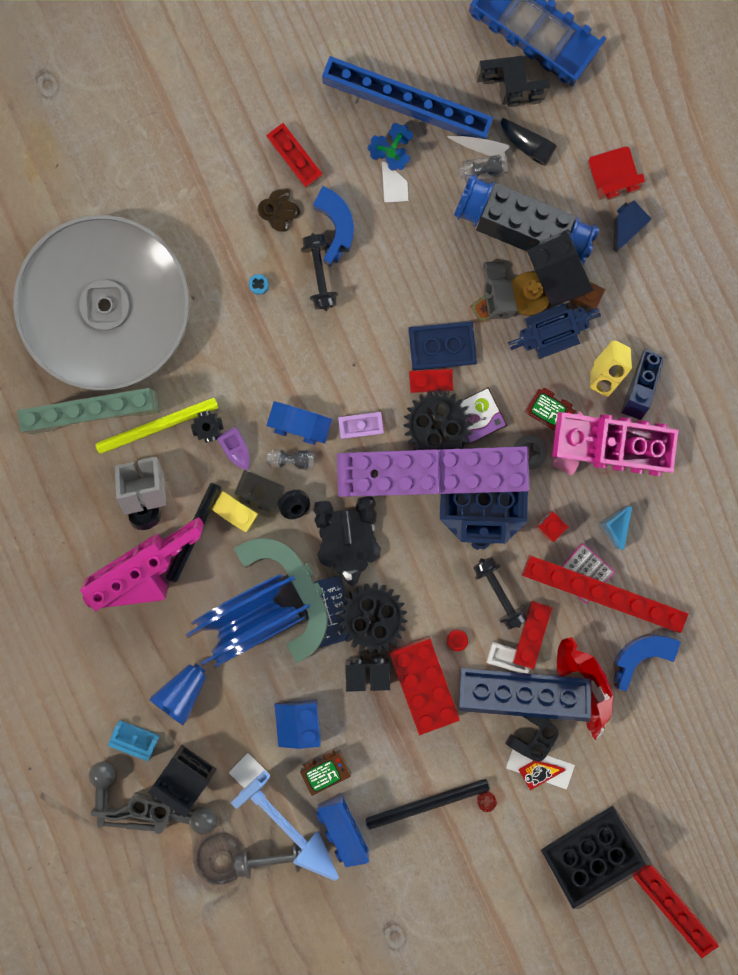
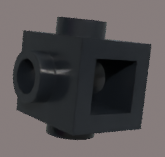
(215, 422)

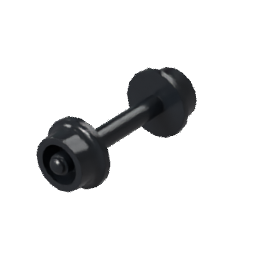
(314, 244)
(513, 618)

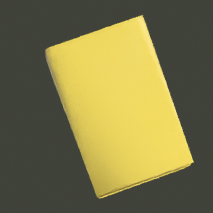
(613, 354)

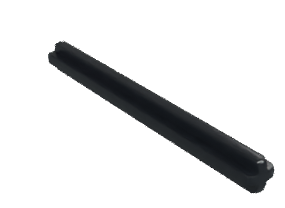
(427, 804)

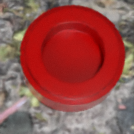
(457, 640)

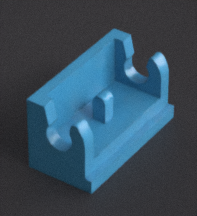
(133, 740)

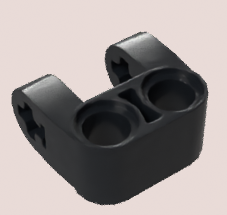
(537, 739)

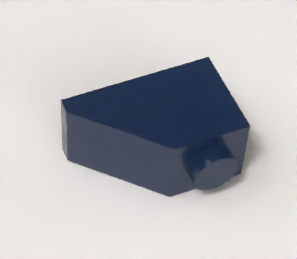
(628, 223)

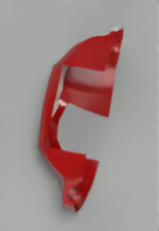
(602, 698)

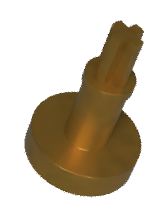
(529, 294)

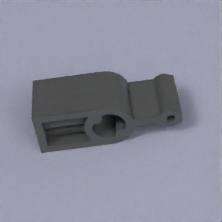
(498, 291)

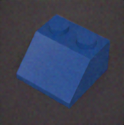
(298, 724)

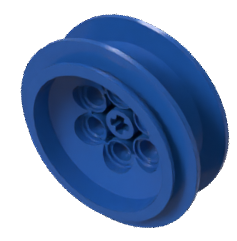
(247, 620)

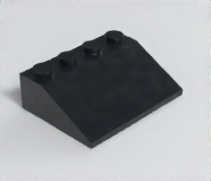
(595, 858)

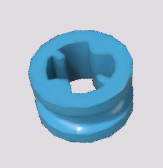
(258, 291)

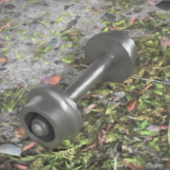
(244, 864)

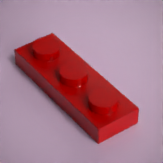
(294, 155)
(532, 635)

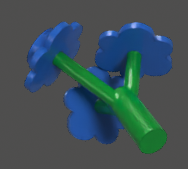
(395, 157)

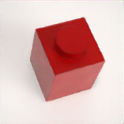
(551, 526)

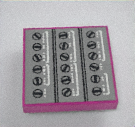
(589, 564)

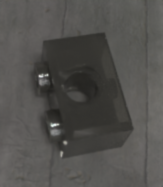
(246, 486)

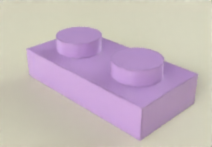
(361, 425)

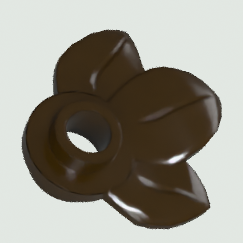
(281, 209)

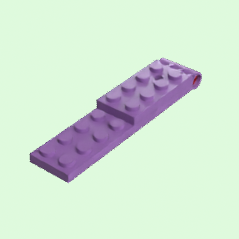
(433, 471)

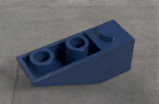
(643, 385)

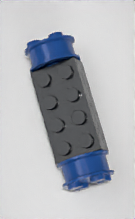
(519, 218)

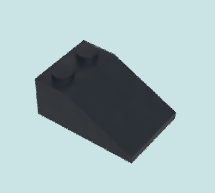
(559, 268)

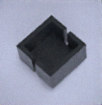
(356, 673)

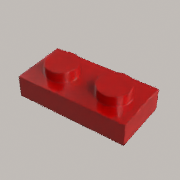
(431, 380)

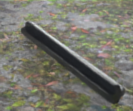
(202, 512)

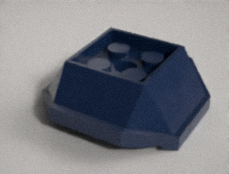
(484, 523)

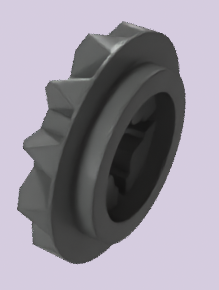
(537, 445)

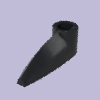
(530, 143)

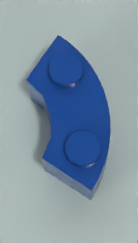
(299, 422)

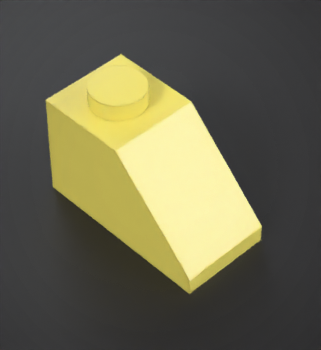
(235, 511)

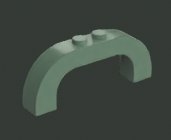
(310, 593)

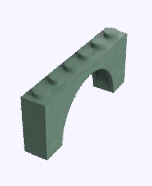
(122, 404)

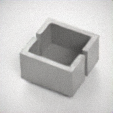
(138, 492)

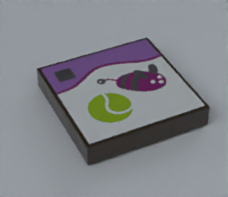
(486, 415)

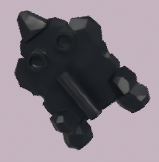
(347, 537)

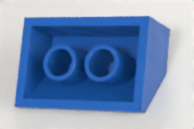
(343, 831)

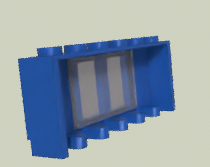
(541, 34)

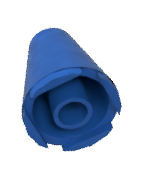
(180, 693)

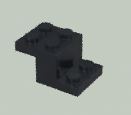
(512, 81)
(182, 781)

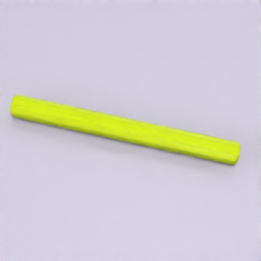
(156, 426)

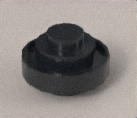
(294, 504)
(145, 519)

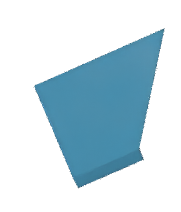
(617, 526)

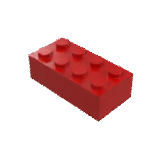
(424, 685)

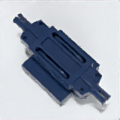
(553, 330)

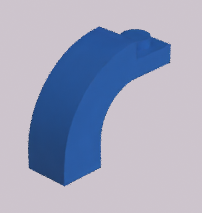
(336, 209)
(640, 649)

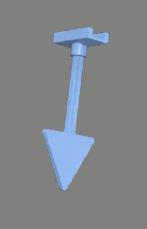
(313, 853)

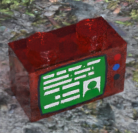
(545, 407)

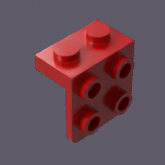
(615, 173)

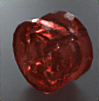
(491, 806)

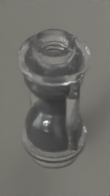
(494, 167)
(301, 459)

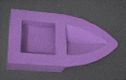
(235, 447)

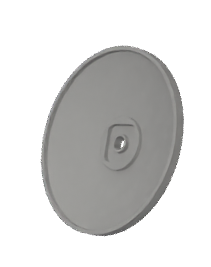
(61, 297)

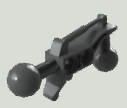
(103, 775)

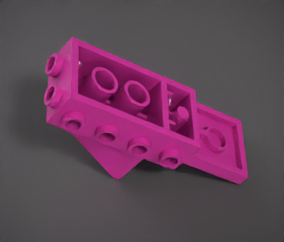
(616, 443)
(137, 573)

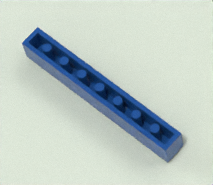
(406, 99)

